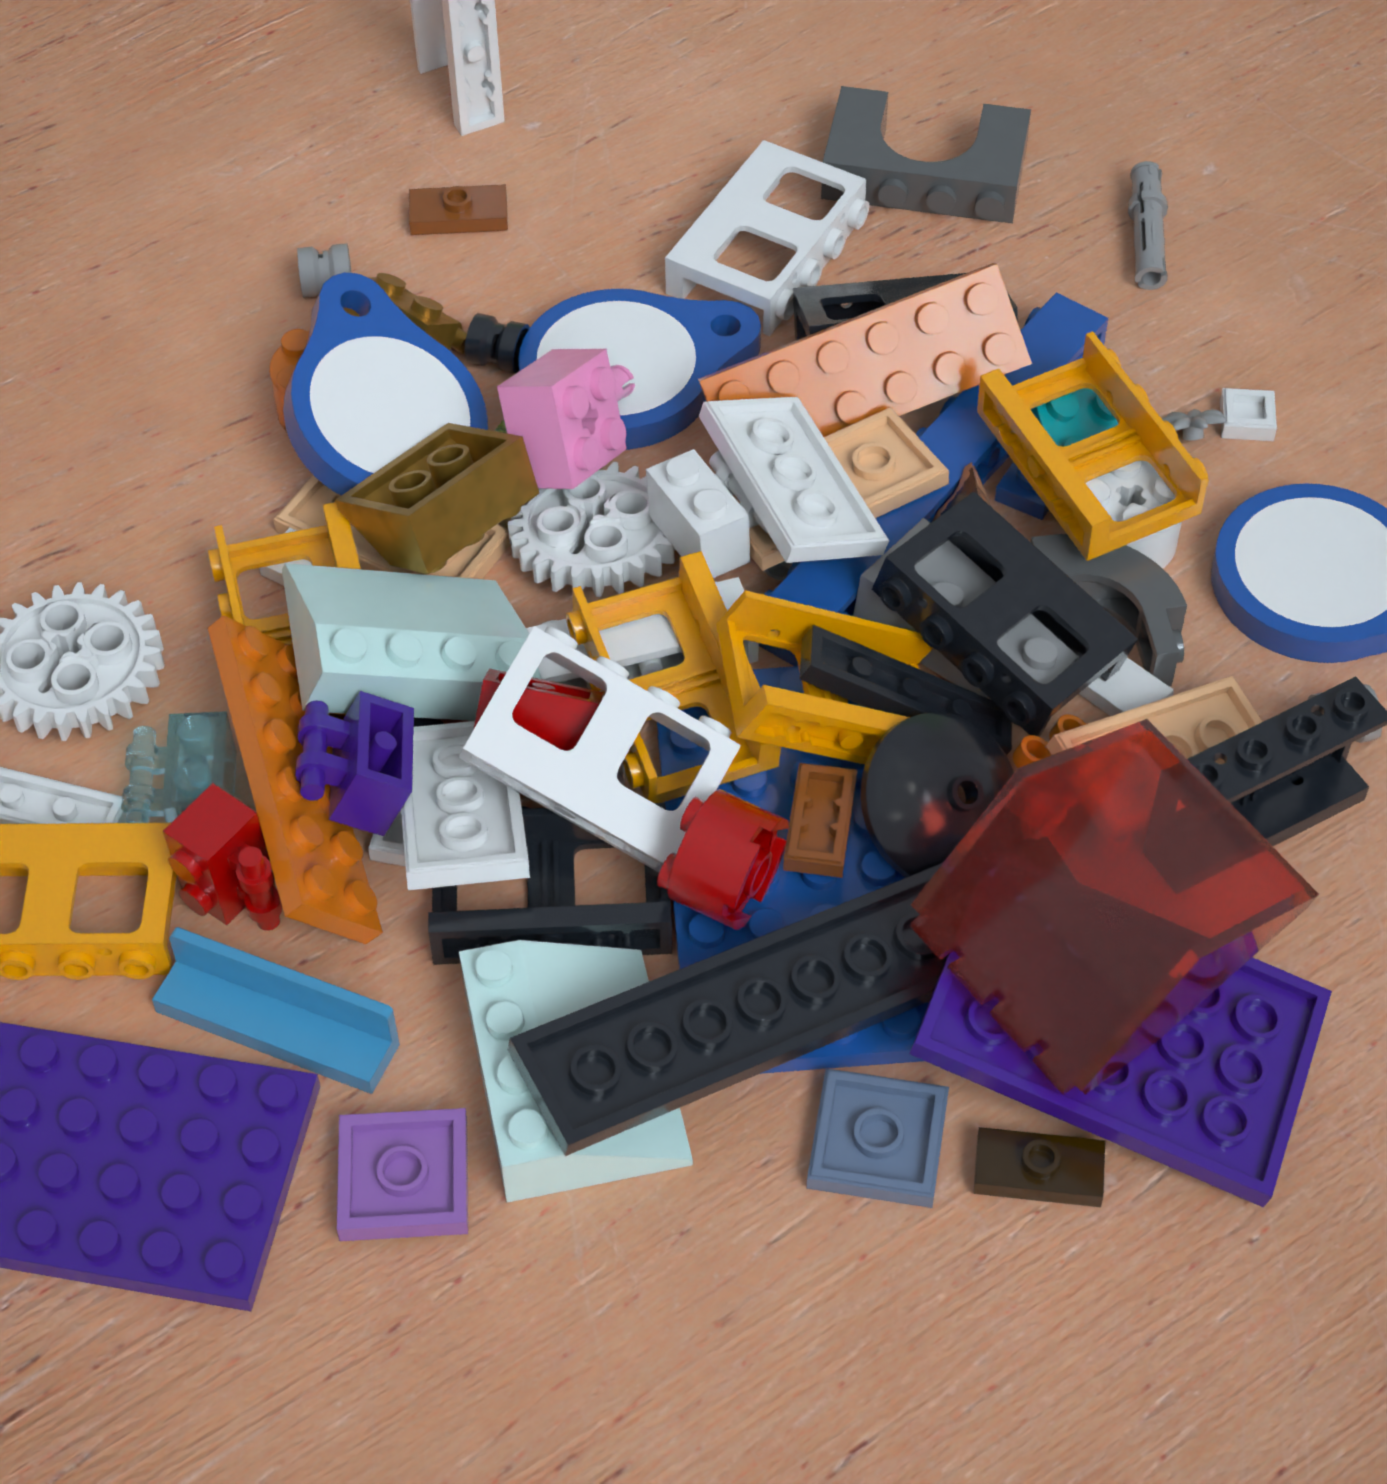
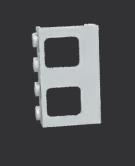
(472, 54)
(744, 208)
(584, 780)

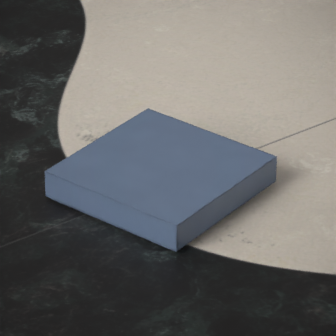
(878, 1138)

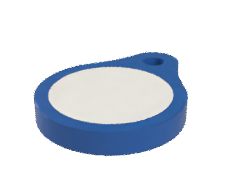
(662, 344)
(370, 385)
(1306, 572)

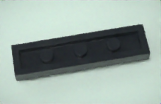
(891, 685)

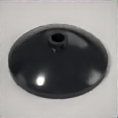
(914, 784)

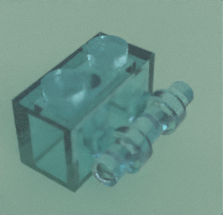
(196, 755)

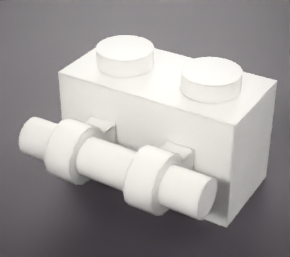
(699, 510)

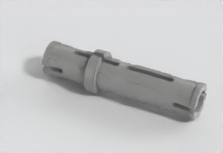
(1147, 210)

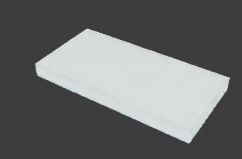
(793, 479)
(458, 818)

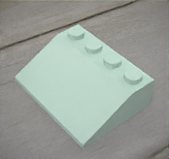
(398, 637)
(523, 987)

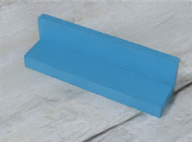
(278, 1011)

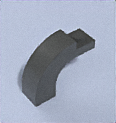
(1134, 593)

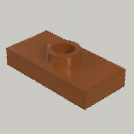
(458, 209)
(820, 820)

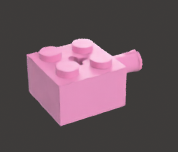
(567, 414)

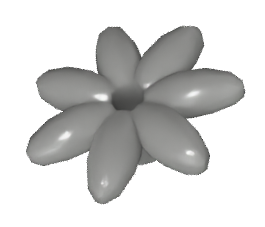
(1194, 422)

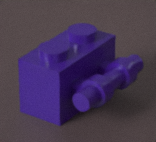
(368, 760)

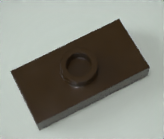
(1039, 1167)

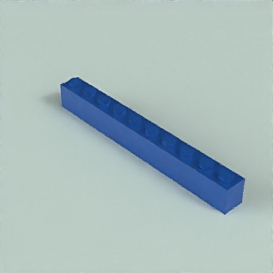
(957, 438)

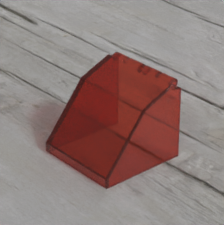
(1105, 901)

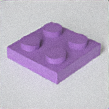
(402, 1174)

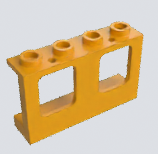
(1062, 472)
(322, 546)
(700, 680)
(817, 719)
(53, 861)

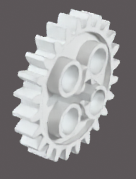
(591, 533)
(76, 661)

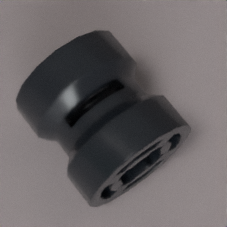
(494, 342)

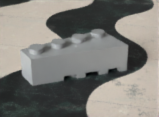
(960, 583)

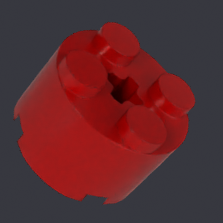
(724, 857)

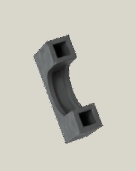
(972, 185)

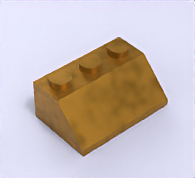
(441, 496)

